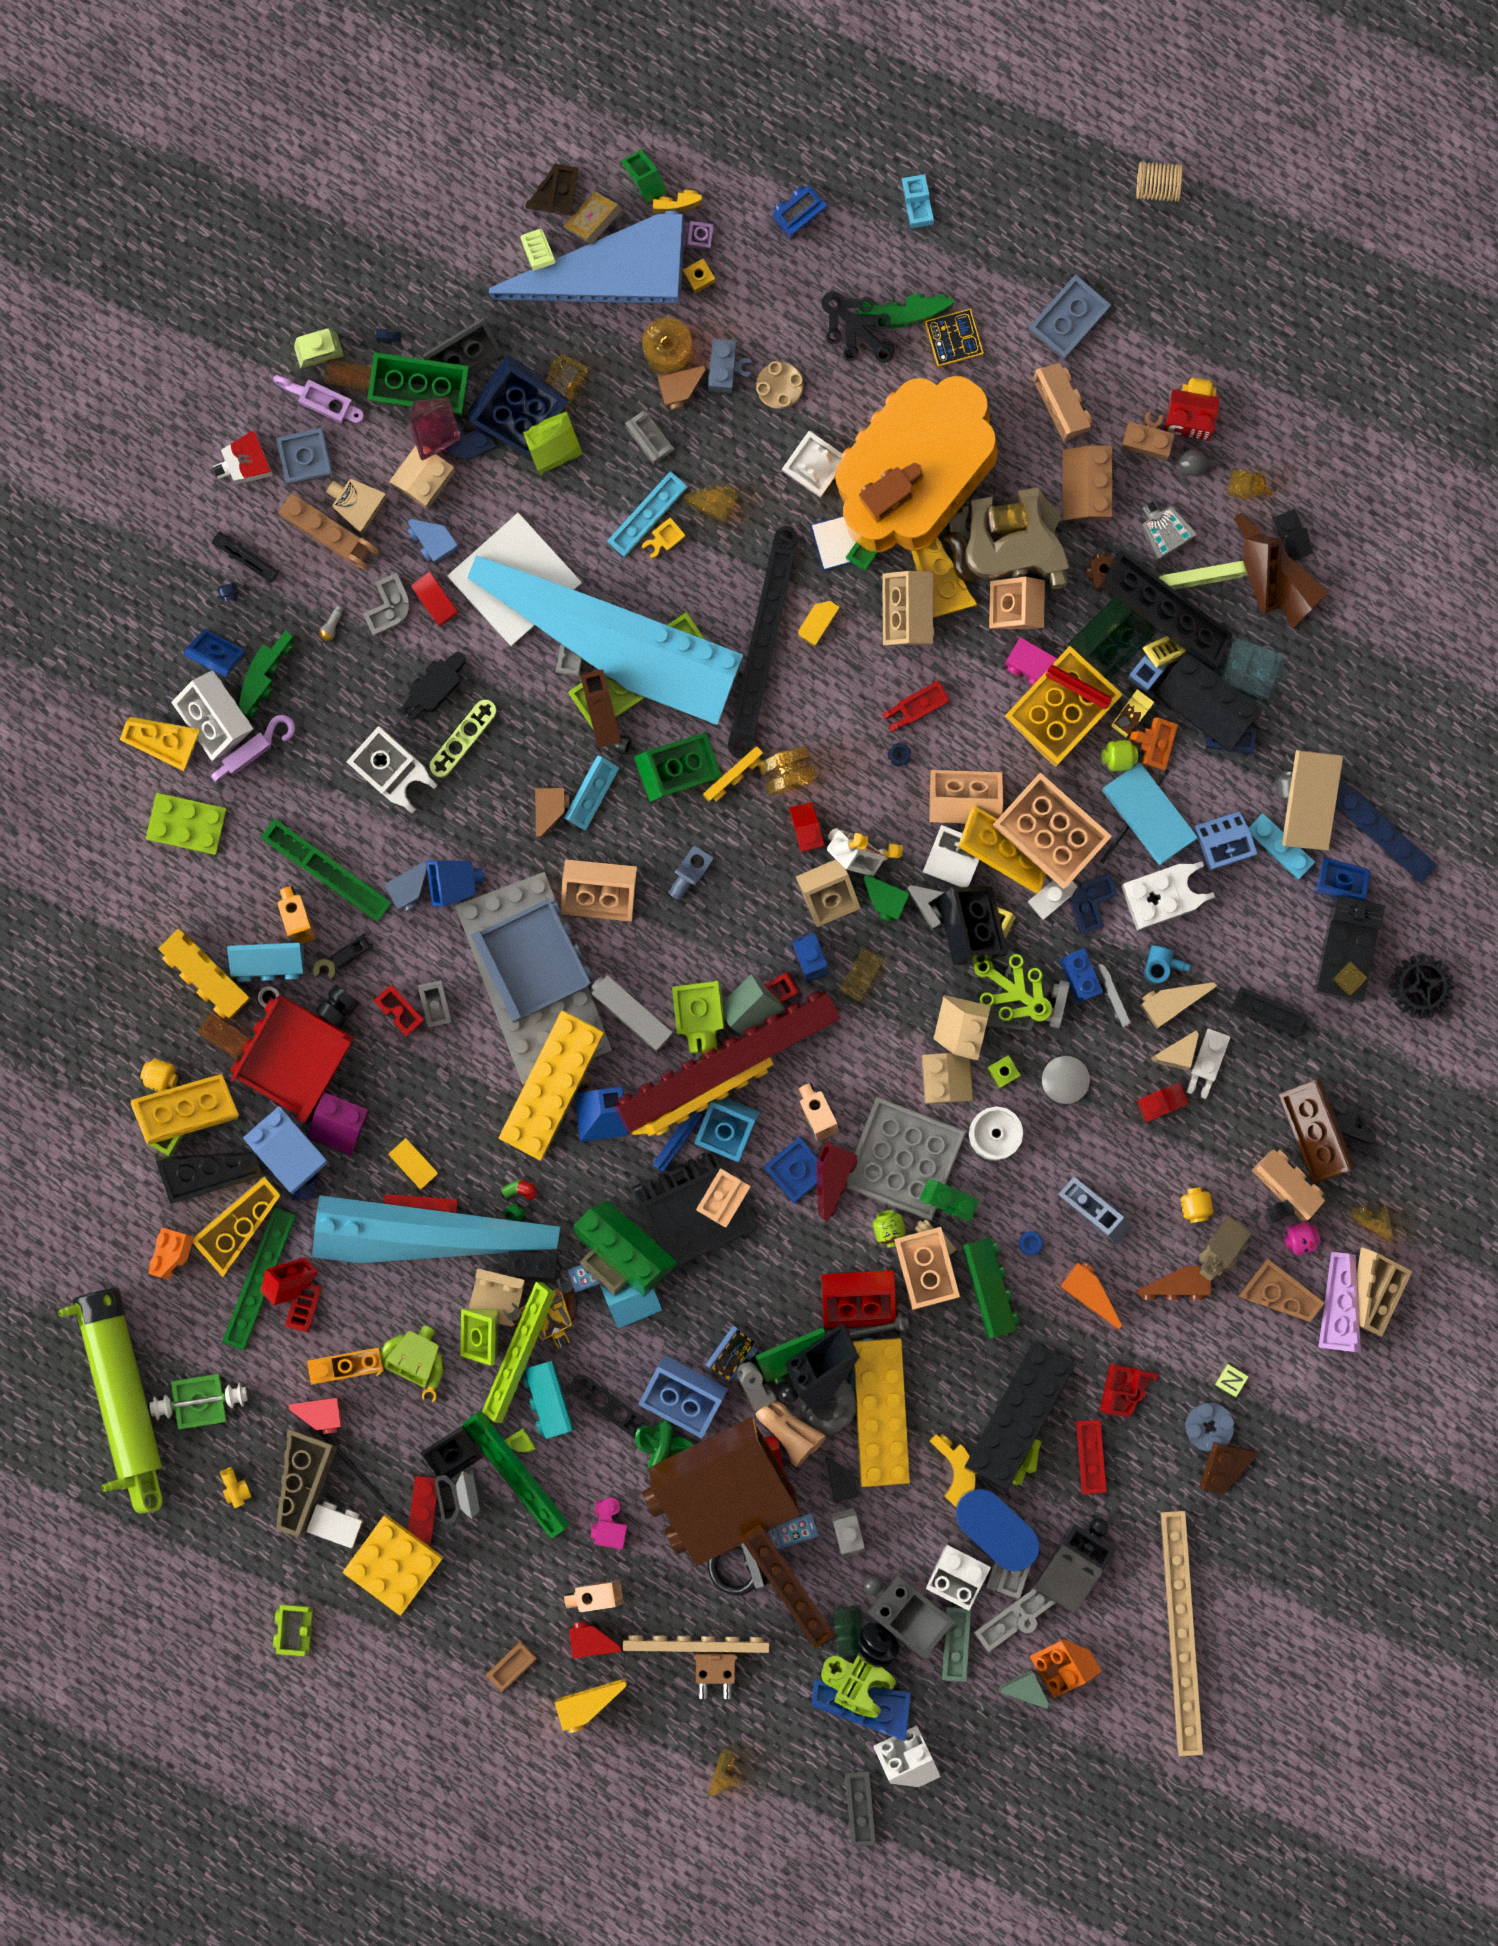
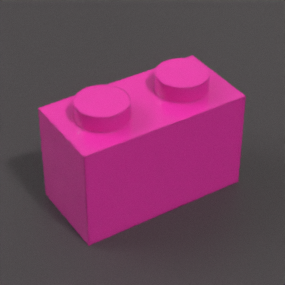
(1028, 661)

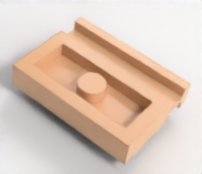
(723, 1198)

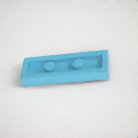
(591, 792)
(1271, 837)

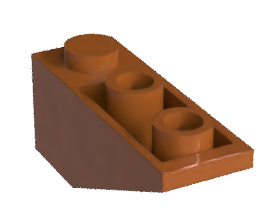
(1180, 1282)

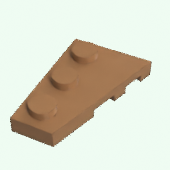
(1281, 1292)

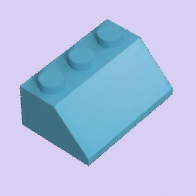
(266, 961)

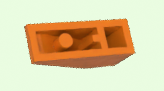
(1088, 1290)

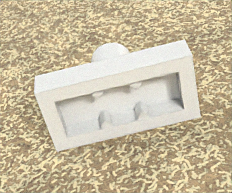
(1051, 898)

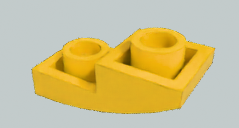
(687, 200)

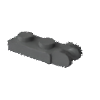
(1116, 993)

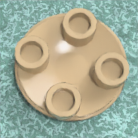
(779, 385)

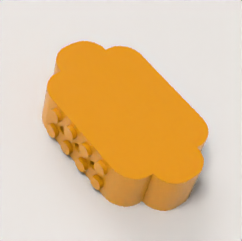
(925, 424)

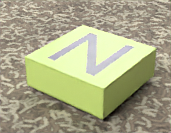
(1231, 1380)

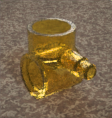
(1247, 484)

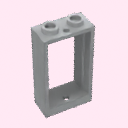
(631, 1013)

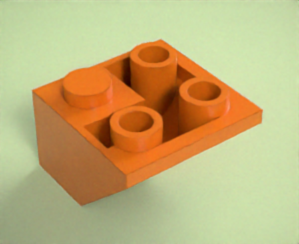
(1065, 1666)

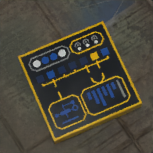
(954, 338)

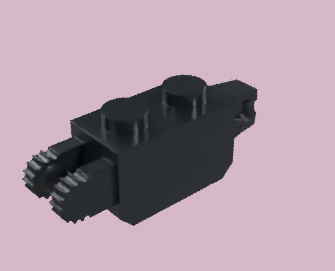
(434, 687)

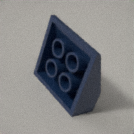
(514, 403)

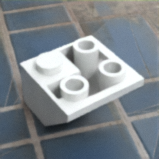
(907, 1760)

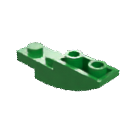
(916, 310)
(256, 682)

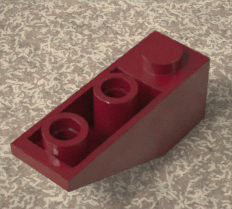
(832, 1175)

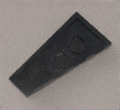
(200, 1174)

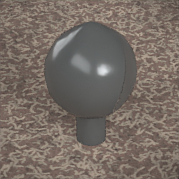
(1196, 463)

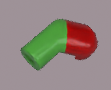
(522, 1187)

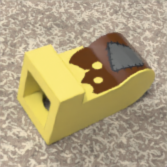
(1132, 713)

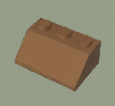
(1087, 483)

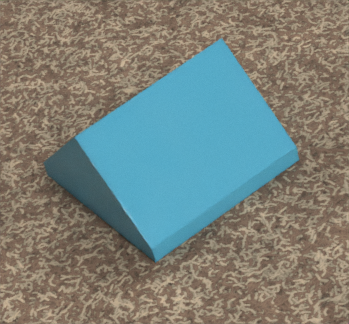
(630, 1305)

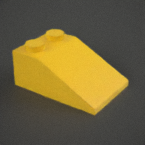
(582, 1706)

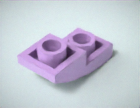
(698, 235)

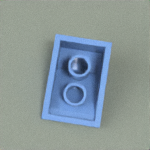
(285, 1150)

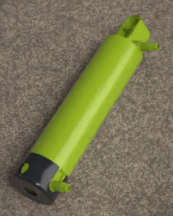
(119, 1396)

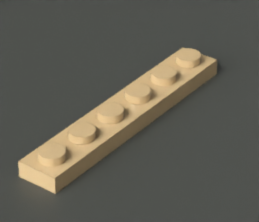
(685, 1644)

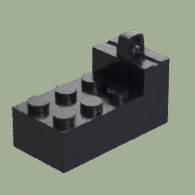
(1348, 938)

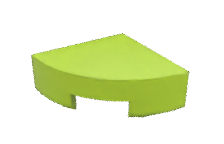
(520, 1442)

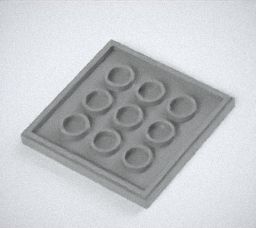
(900, 1155)

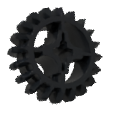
(1424, 997)

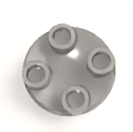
(1065, 1079)

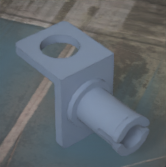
(688, 873)

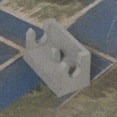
(649, 437)

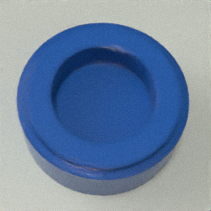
(1030, 1243)

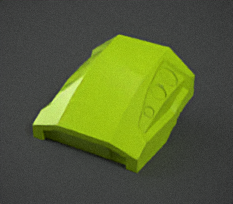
(552, 442)

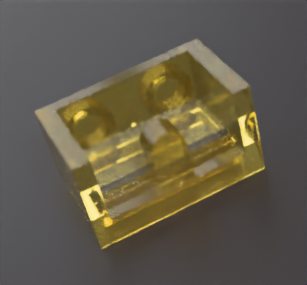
(567, 377)

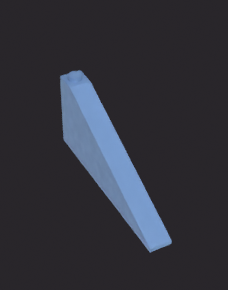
(625, 267)

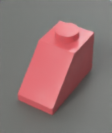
(320, 1414)

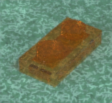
(223, 1035)

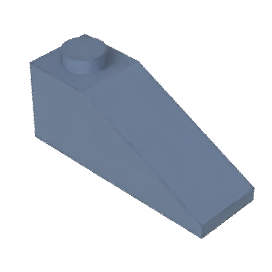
(1095, 1210)

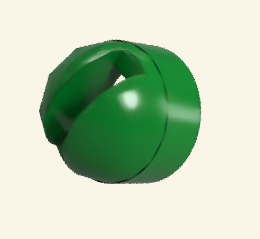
(516, 1211)

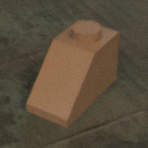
(680, 387)
(549, 808)

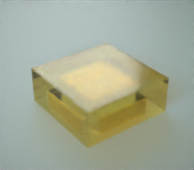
(1350, 978)

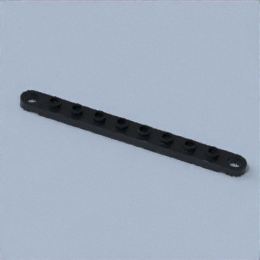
(762, 642)

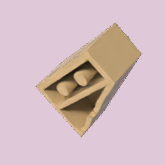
(1379, 1290)

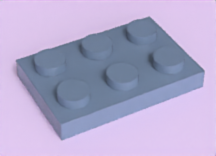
(1069, 317)

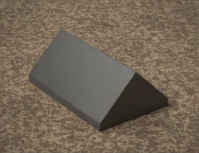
(470, 347)

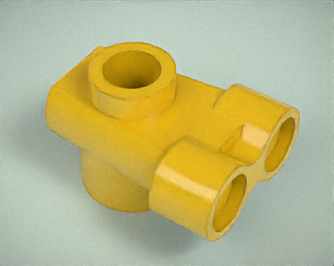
(236, 1491)

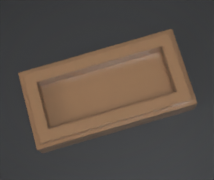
(511, 1666)

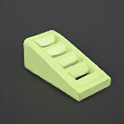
(537, 249)

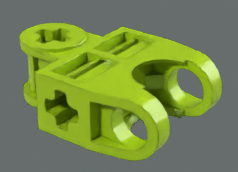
(845, 1680)

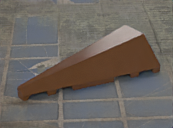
(1298, 590)

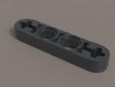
(612, 1404)

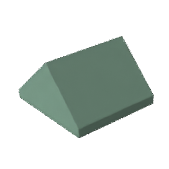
(750, 1005)
(1025, 1688)

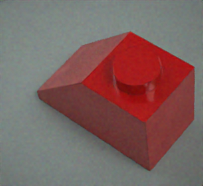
(806, 827)
(1162, 1102)
(287, 1280)
(590, 1641)

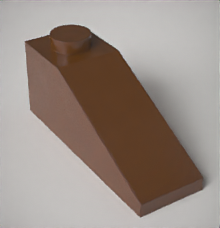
(1263, 567)

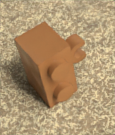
(1147, 439)

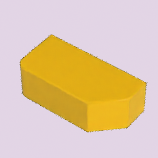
(817, 622)

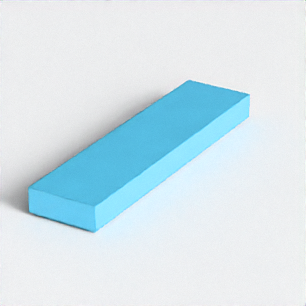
(647, 514)

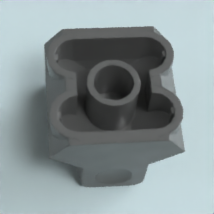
(458, 1496)

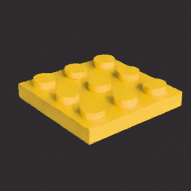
(393, 1564)

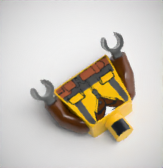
(559, 1316)

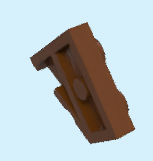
(1225, 1466)

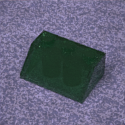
(1111, 638)

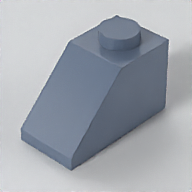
(408, 887)

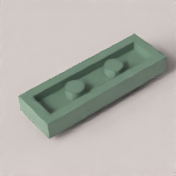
(956, 1645)

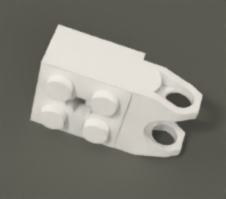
(394, 776)
(1172, 891)

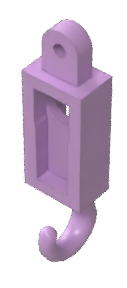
(318, 399)
(253, 748)

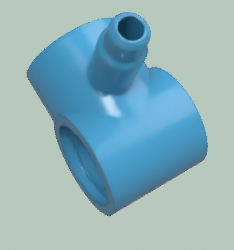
(1164, 958)

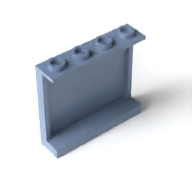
(532, 959)

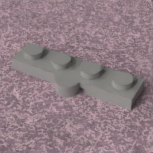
(1017, 1616)

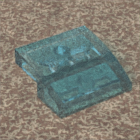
(1251, 668)

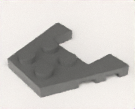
(1022, 1023)

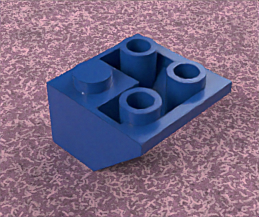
(597, 1114)

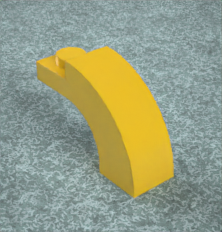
(963, 1479)

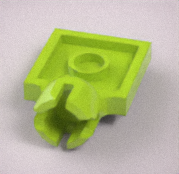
(699, 1014)

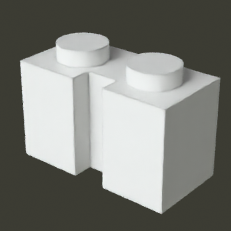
(335, 1525)

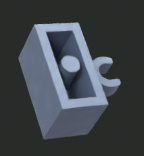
(724, 366)

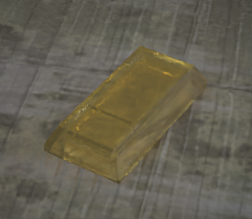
(861, 974)

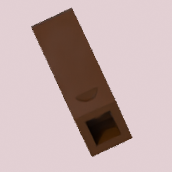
(600, 708)

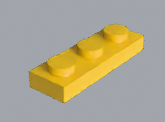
(734, 775)

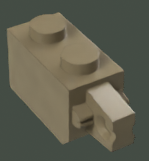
(1222, 1248)

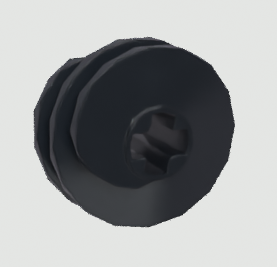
(877, 1645)

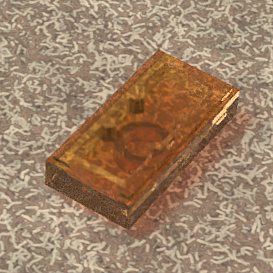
(347, 375)

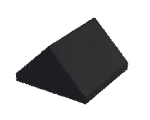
(452, 1453)

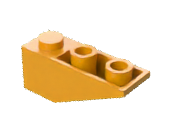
(344, 1366)

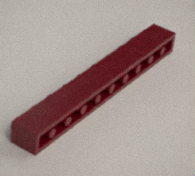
(727, 1061)

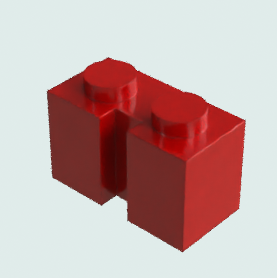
(407, 1018)

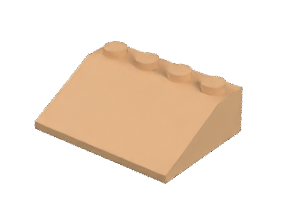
(1052, 830)

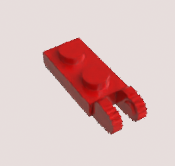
(918, 705)

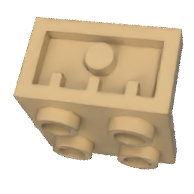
(496, 1293)

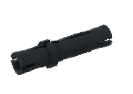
(244, 556)

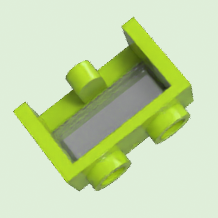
(293, 1630)

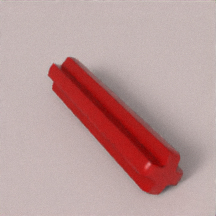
(1078, 686)

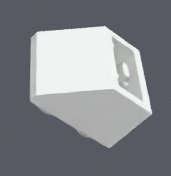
(950, 861)
(957, 1577)

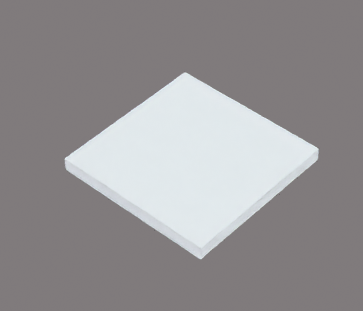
(519, 548)

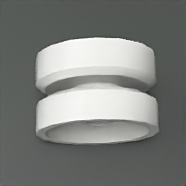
(981, 1133)

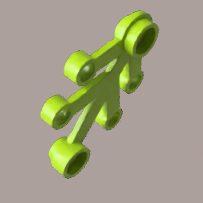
(1016, 991)

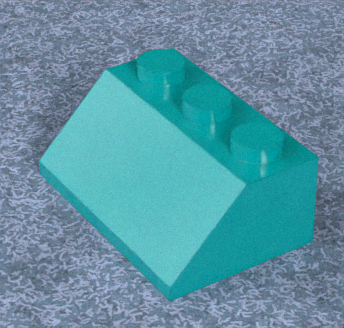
(547, 1400)

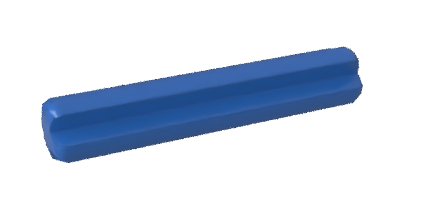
(677, 1141)

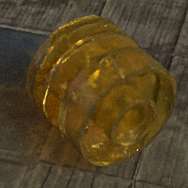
(666, 333)

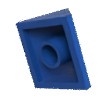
(1342, 880)

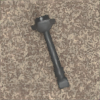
(901, 1324)

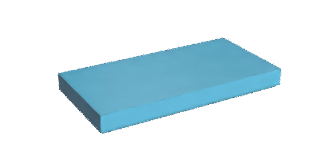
(1149, 813)

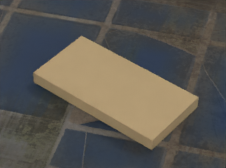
(1312, 800)

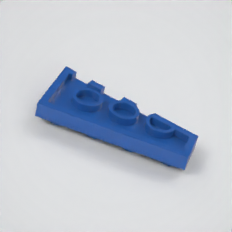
(893, 1707)

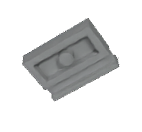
(1007, 1581)

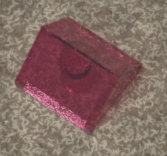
(433, 426)

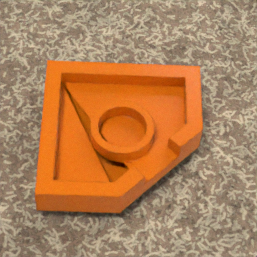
(170, 1250)

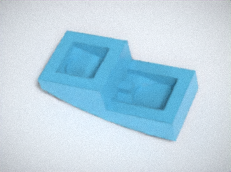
(917, 201)

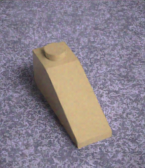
(1170, 1002)

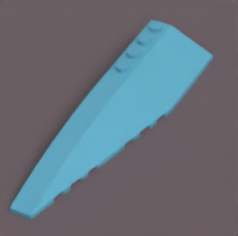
(628, 647)

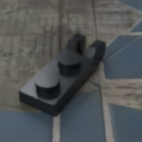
(1279, 1211)

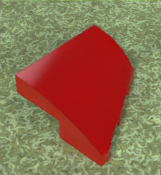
(1122, 1397)

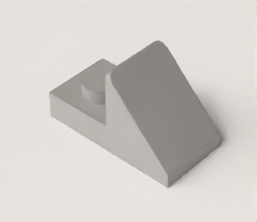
(922, 898)
(434, 1003)

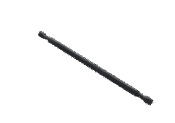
(1122, 833)
(357, 1472)

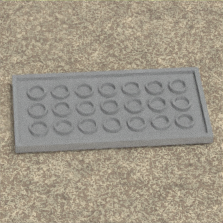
(528, 1035)

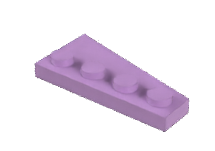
(1341, 1312)

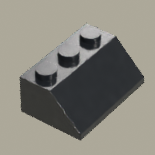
(972, 924)

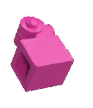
(607, 1531)

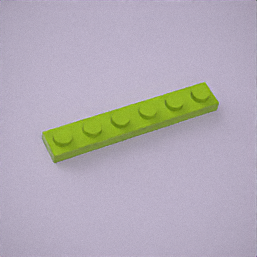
(518, 1352)

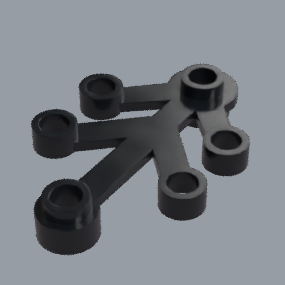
(855, 324)

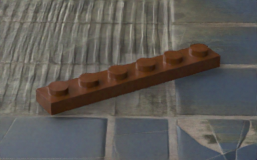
(787, 1586)

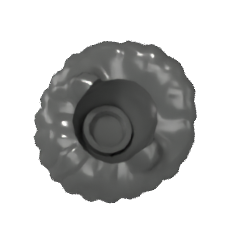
(834, 1413)

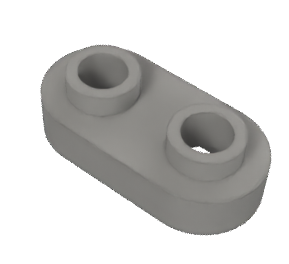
(1060, 994)

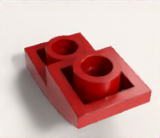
(434, 599)

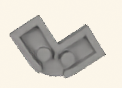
(395, 607)

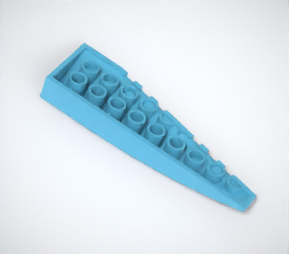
(386, 1232)

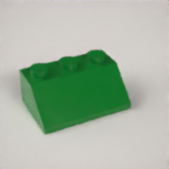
(773, 1360)

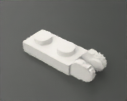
(1208, 1060)

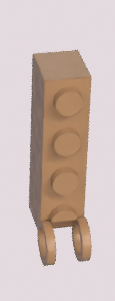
(327, 532)

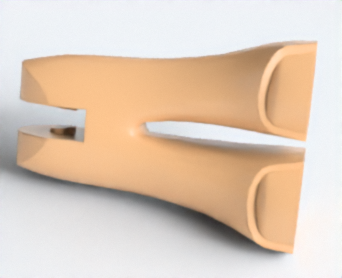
(793, 1433)

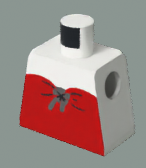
(244, 460)

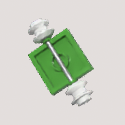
(198, 1401)

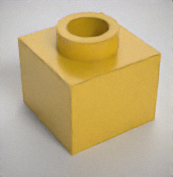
(695, 283)

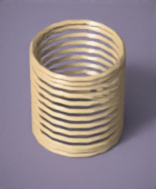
(1176, 181)

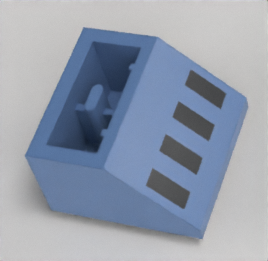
(1225, 841)

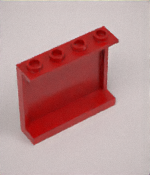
(292, 1056)

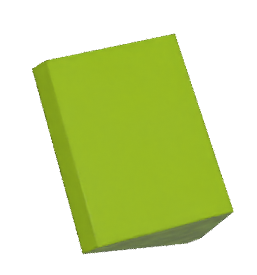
(479, 1335)

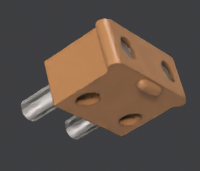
(715, 1665)

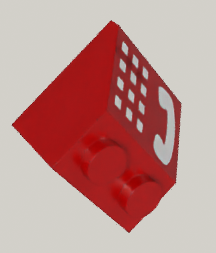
(1191, 415)

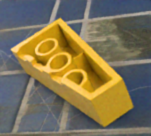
(204, 974)
(232, 1229)

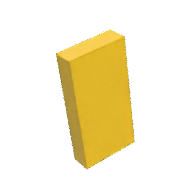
(413, 1164)

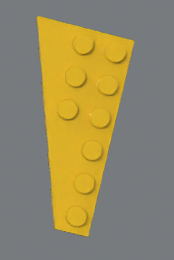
(700, 1102)

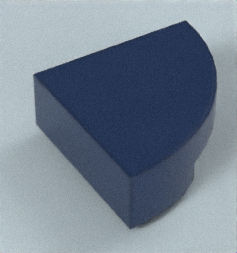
(383, 335)

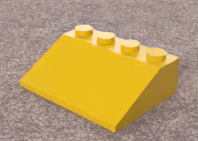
(1057, 717)

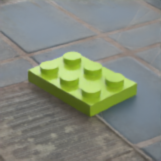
(186, 824)

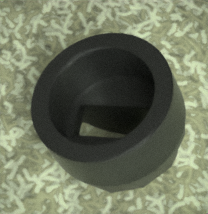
(621, 747)

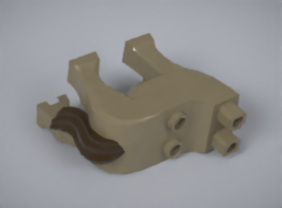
(1015, 554)

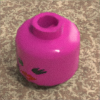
(1302, 1238)

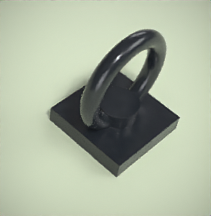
(757, 1578)

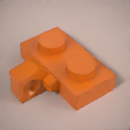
(1156, 742)

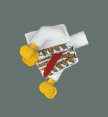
(857, 854)

